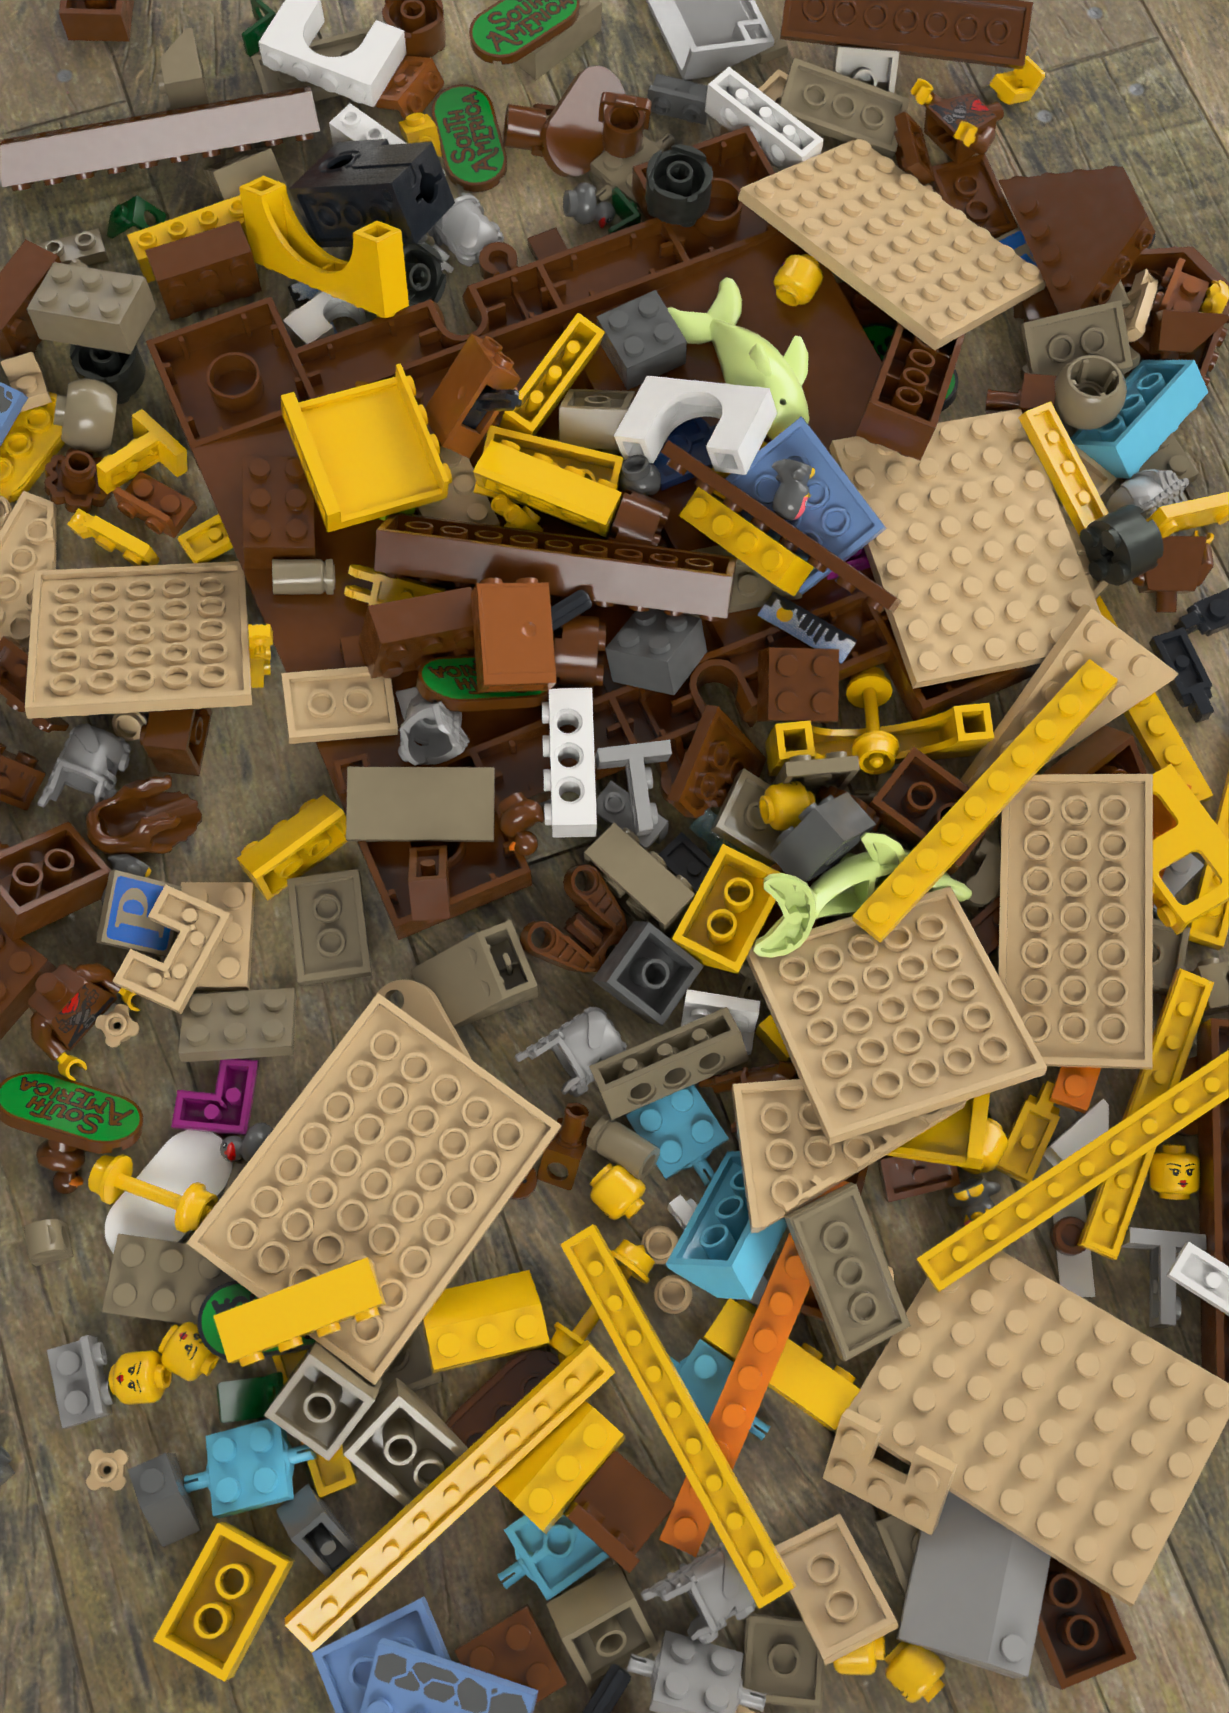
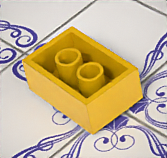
(224, 1601)

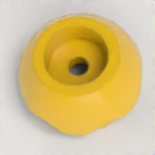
(1216, 298)

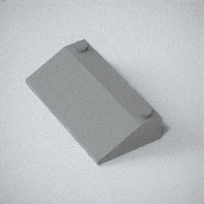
(710, 33)
(975, 1592)

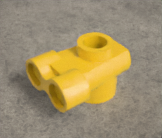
(514, 515)

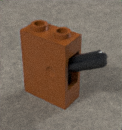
(473, 395)
(516, 633)

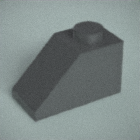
(164, 1498)
(316, 1531)

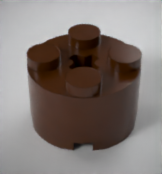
(421, 22)
(639, 519)
(577, 652)

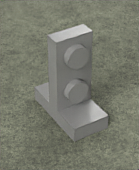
(638, 777)
(1162, 1247)

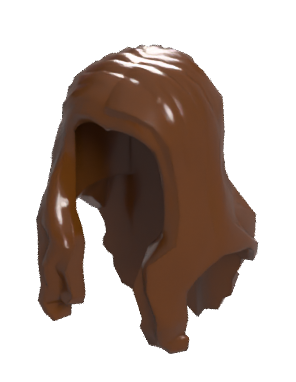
(143, 818)

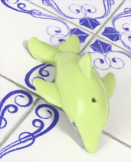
(748, 357)
(835, 892)

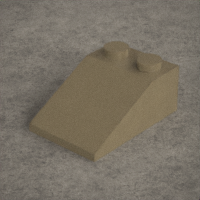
(402, 1443)

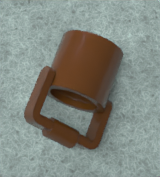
(623, 123)
(524, 127)

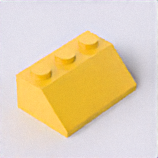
(294, 846)
(726, 911)
(484, 1322)
(560, 1466)

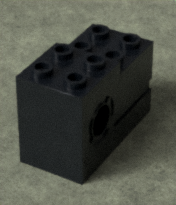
(371, 183)

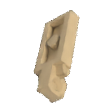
(1141, 301)

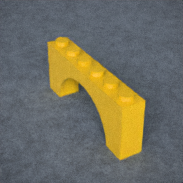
(369, 280)
(950, 734)

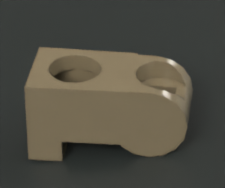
(987, 878)

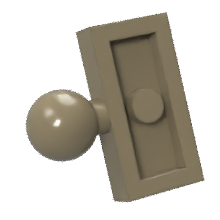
(78, 249)

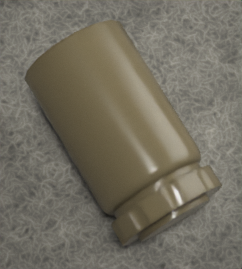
(303, 576)
(623, 1147)

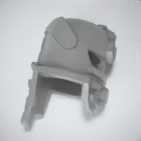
(466, 230)
(1149, 491)
(434, 729)
(87, 764)
(579, 1045)
(713, 1589)

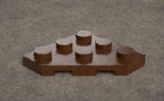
(712, 764)

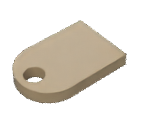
(426, 1008)

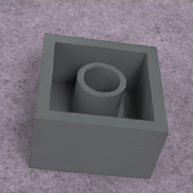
(642, 339)
(656, 650)
(821, 837)
(648, 972)

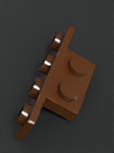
(13, 682)

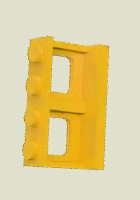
(1193, 833)

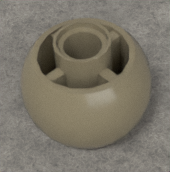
(1089, 392)
(87, 415)

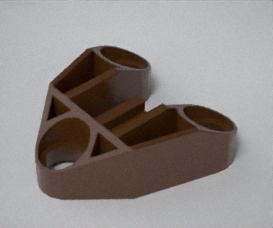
(597, 905)

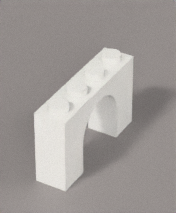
(357, 75)
(668, 402)

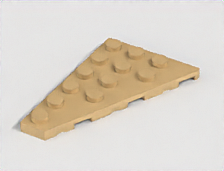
(25, 547)
(1085, 638)
(787, 1152)

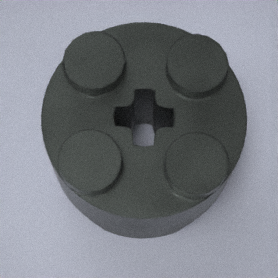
(678, 185)
(423, 273)
(119, 370)
(1122, 545)

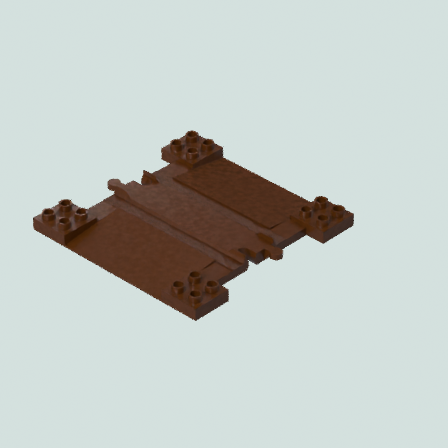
(227, 396)

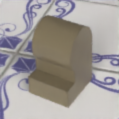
(48, 1241)

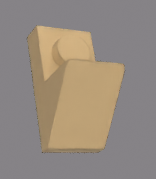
(27, 376)

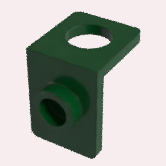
(254, 33)
(625, 209)
(132, 214)
(247, 1397)

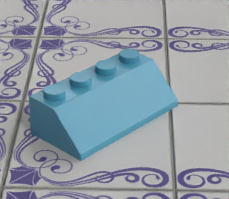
(1155, 404)
(717, 1242)

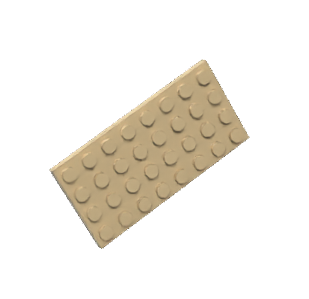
(1080, 917)

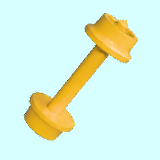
(875, 748)
(112, 1177)
(632, 1262)

